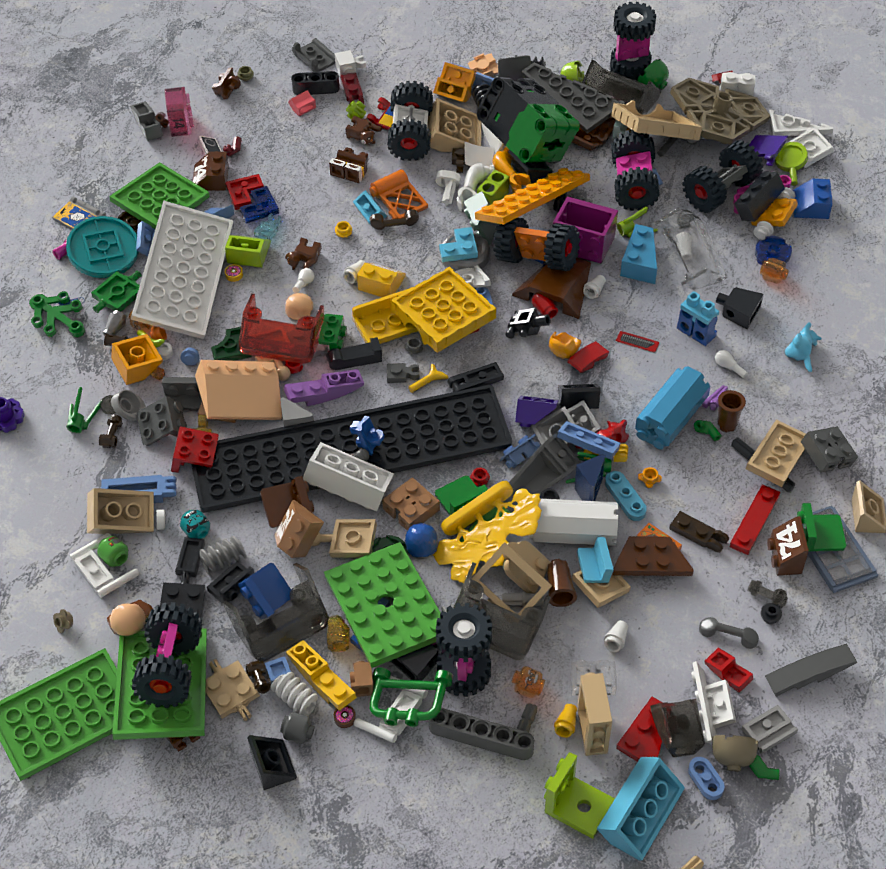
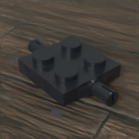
(184, 593)

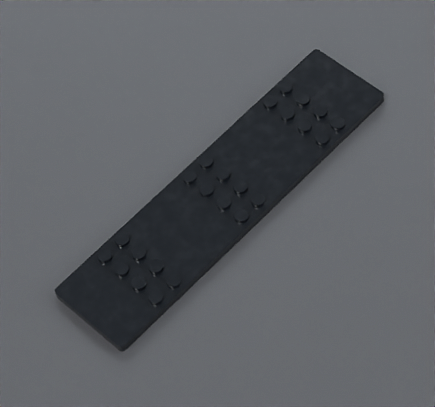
(414, 437)

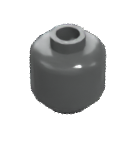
(297, 728)

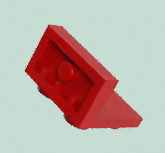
(194, 448)

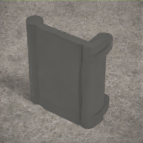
(314, 55)

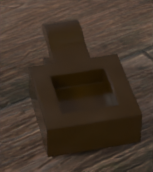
(458, 159)

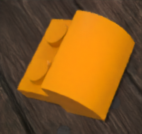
(455, 82)

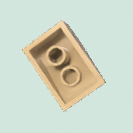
(119, 511)

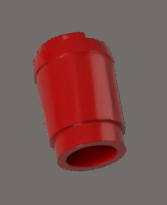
(544, 305)

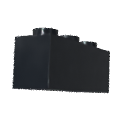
(759, 196)

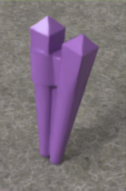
(712, 400)

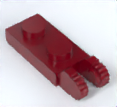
(351, 87)

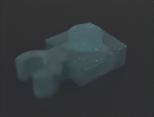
(268, 229)

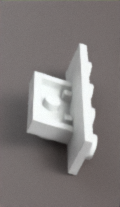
(715, 703)

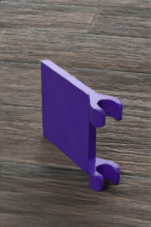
(768, 146)

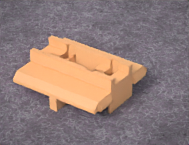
(484, 64)

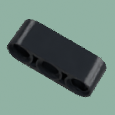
(315, 82)

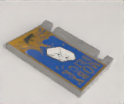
(73, 213)

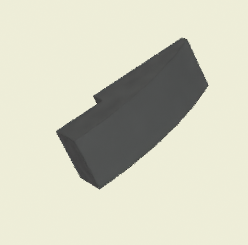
(146, 120)

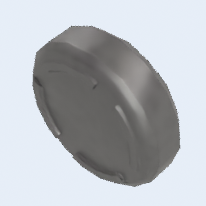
(483, 254)

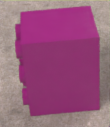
(595, 225)

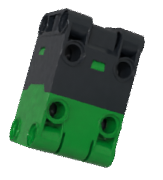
(527, 120)

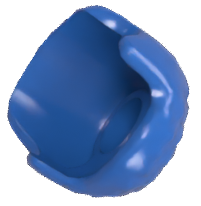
(421, 540)

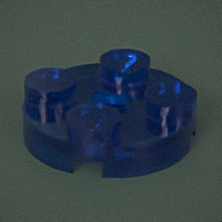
(764, 248)

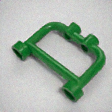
(412, 716)

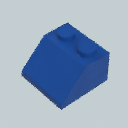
(813, 199)

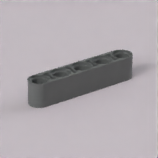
(489, 741)

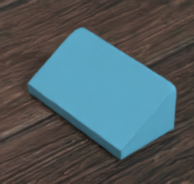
(368, 205)

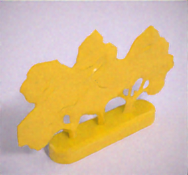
(486, 535)

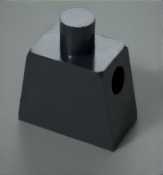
(740, 306)
(418, 663)

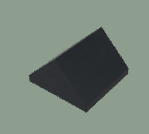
(534, 170)
(573, 394)
(271, 761)

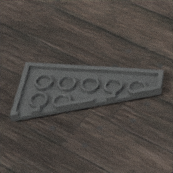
(579, 99)

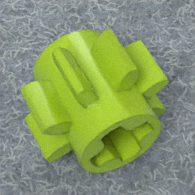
(356, 109)

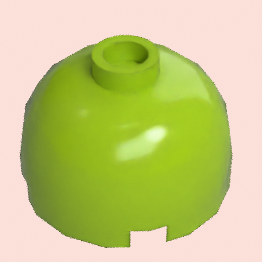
(572, 71)

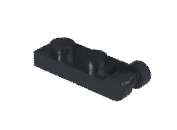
(476, 378)

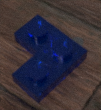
(263, 205)

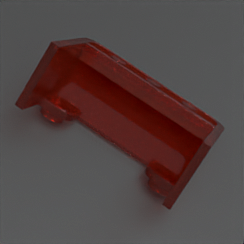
(279, 339)

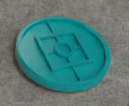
(102, 246)

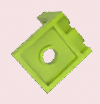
(567, 792)

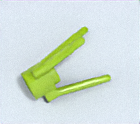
(627, 225)

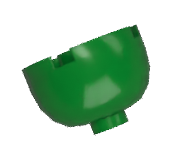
(656, 73)

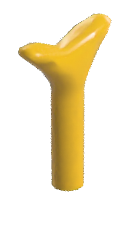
(433, 375)

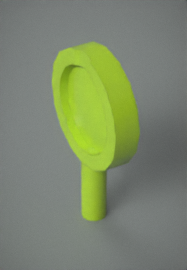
(792, 158)

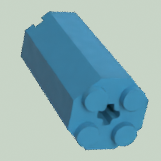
(672, 407)

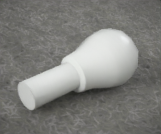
(305, 277)
(725, 359)

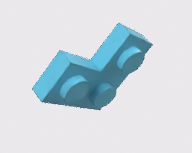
(461, 249)

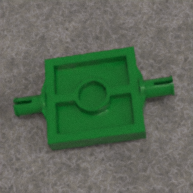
(116, 292)

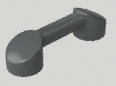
(748, 636)

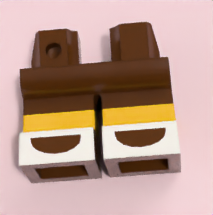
(349, 165)

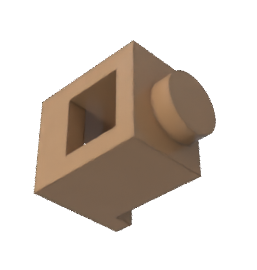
(361, 679)

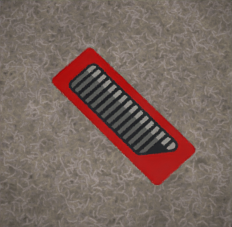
(637, 341)

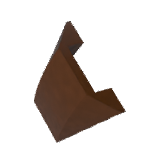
(559, 286)

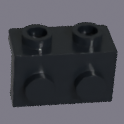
(226, 585)

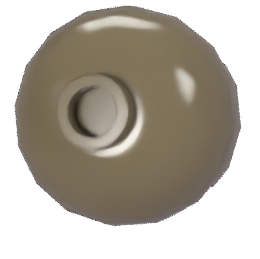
(734, 751)

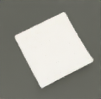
(478, 154)

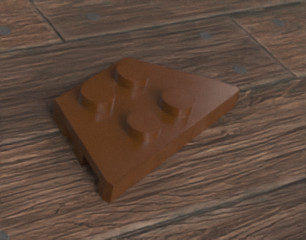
(651, 558)

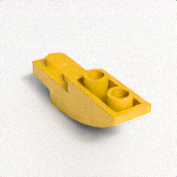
(320, 676)

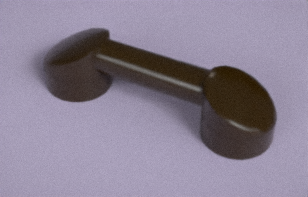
(378, 222)

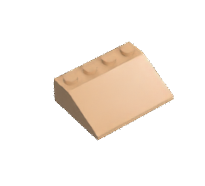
(239, 389)

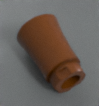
(730, 408)
(562, 589)

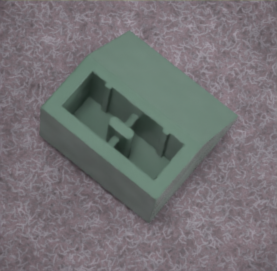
(484, 228)

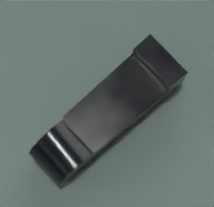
(355, 355)

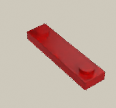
(755, 519)

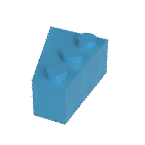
(640, 256)

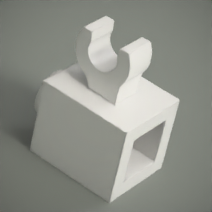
(347, 63)

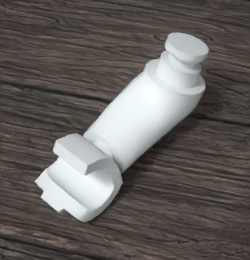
(476, 174)

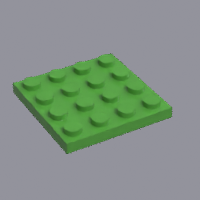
(146, 193)

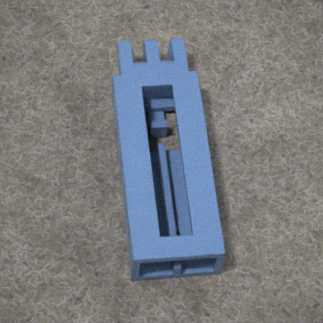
(165, 485)

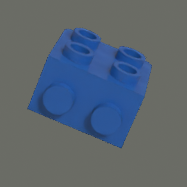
(265, 590)

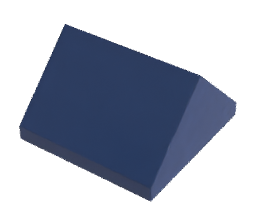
(589, 478)

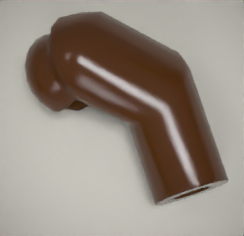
(160, 117)

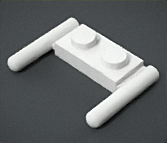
(96, 572)
(406, 699)

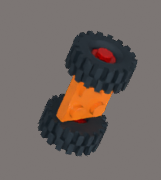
(556, 247)

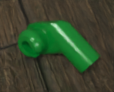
(707, 427)
(762, 771)

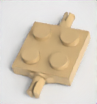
(230, 689)

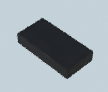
(189, 556)

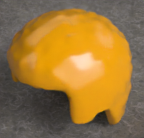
(563, 345)

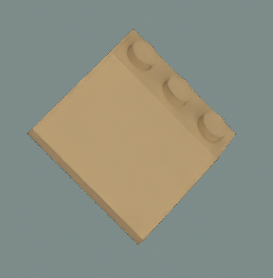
(452, 127)

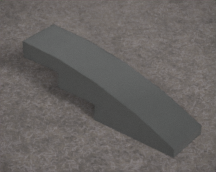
(811, 668)

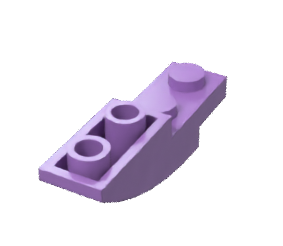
(326, 389)

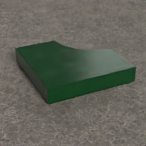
(229, 347)

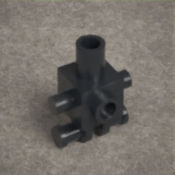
(526, 322)

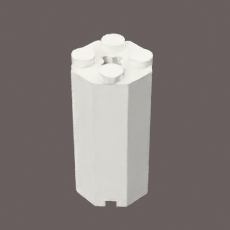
(576, 522)

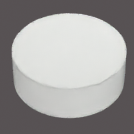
(165, 351)
(160, 519)

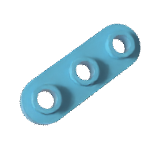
(625, 501)

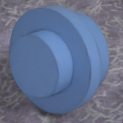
(190, 356)

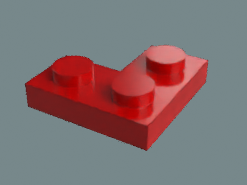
(241, 188)

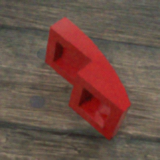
(587, 356)
(726, 669)

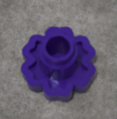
(10, 414)

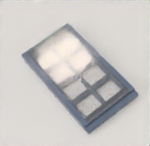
(844, 567)

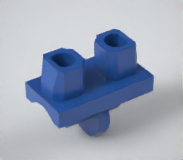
(368, 436)

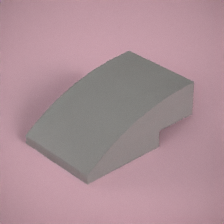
(578, 415)

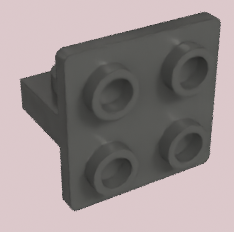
(183, 390)

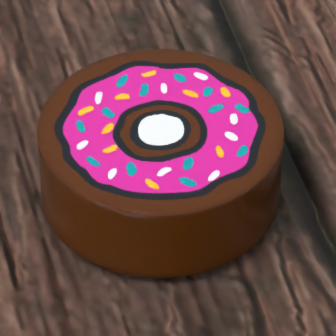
(345, 717)

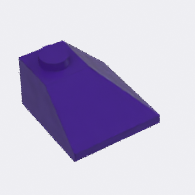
(533, 409)

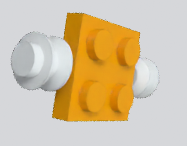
(776, 214)

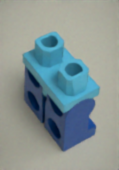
(699, 317)

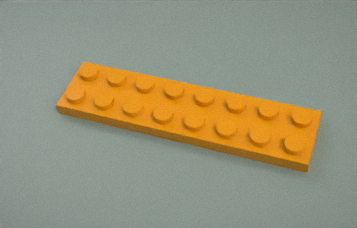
(532, 196)

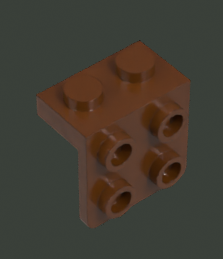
(279, 497)

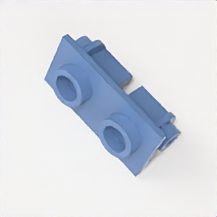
(514, 454)

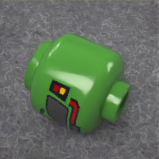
(112, 551)

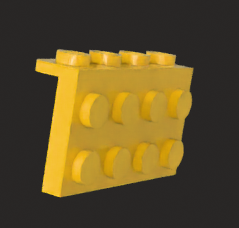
(378, 320)

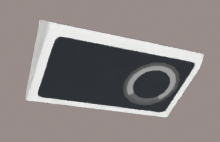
(209, 144)

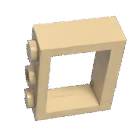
(523, 565)
(594, 714)

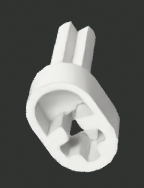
(450, 181)

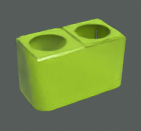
(501, 185)

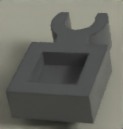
(399, 372)

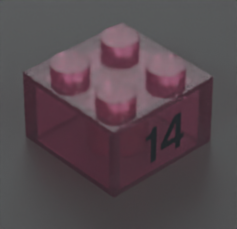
(179, 111)

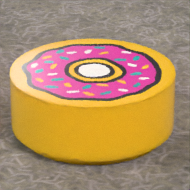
(233, 273)

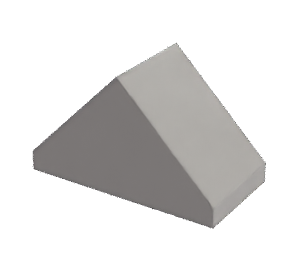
(293, 413)

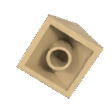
(868, 510)

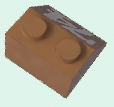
(297, 530)

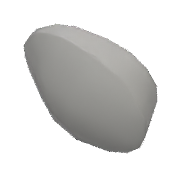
(127, 404)

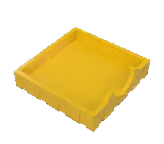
(443, 309)

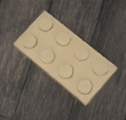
(777, 453)

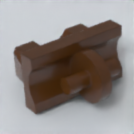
(226, 84)

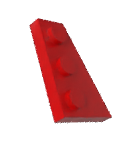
(642, 735)

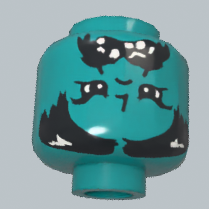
(194, 524)

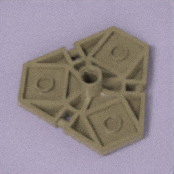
(721, 114)

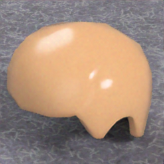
(298, 306)
(127, 619)

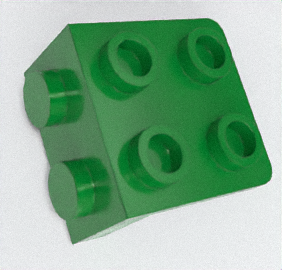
(458, 494)
(822, 531)

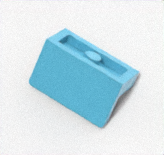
(596, 562)

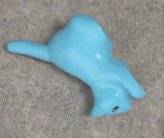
(801, 346)

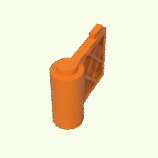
(392, 186)

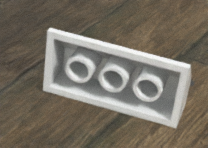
(347, 476)

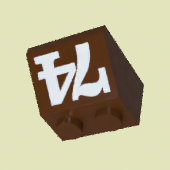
(212, 171)
(788, 548)

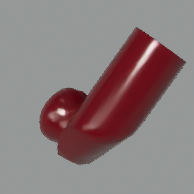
(236, 147)

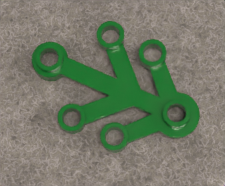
(41, 302)

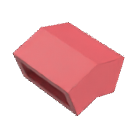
(302, 103)

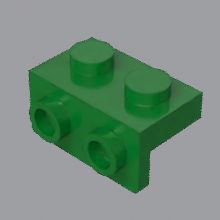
(333, 331)

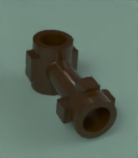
(109, 440)
(257, 669)

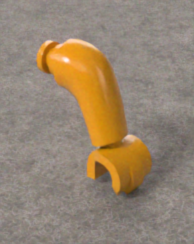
(502, 163)

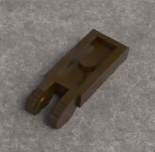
(698, 532)

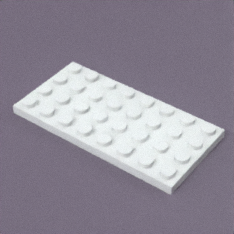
(182, 270)

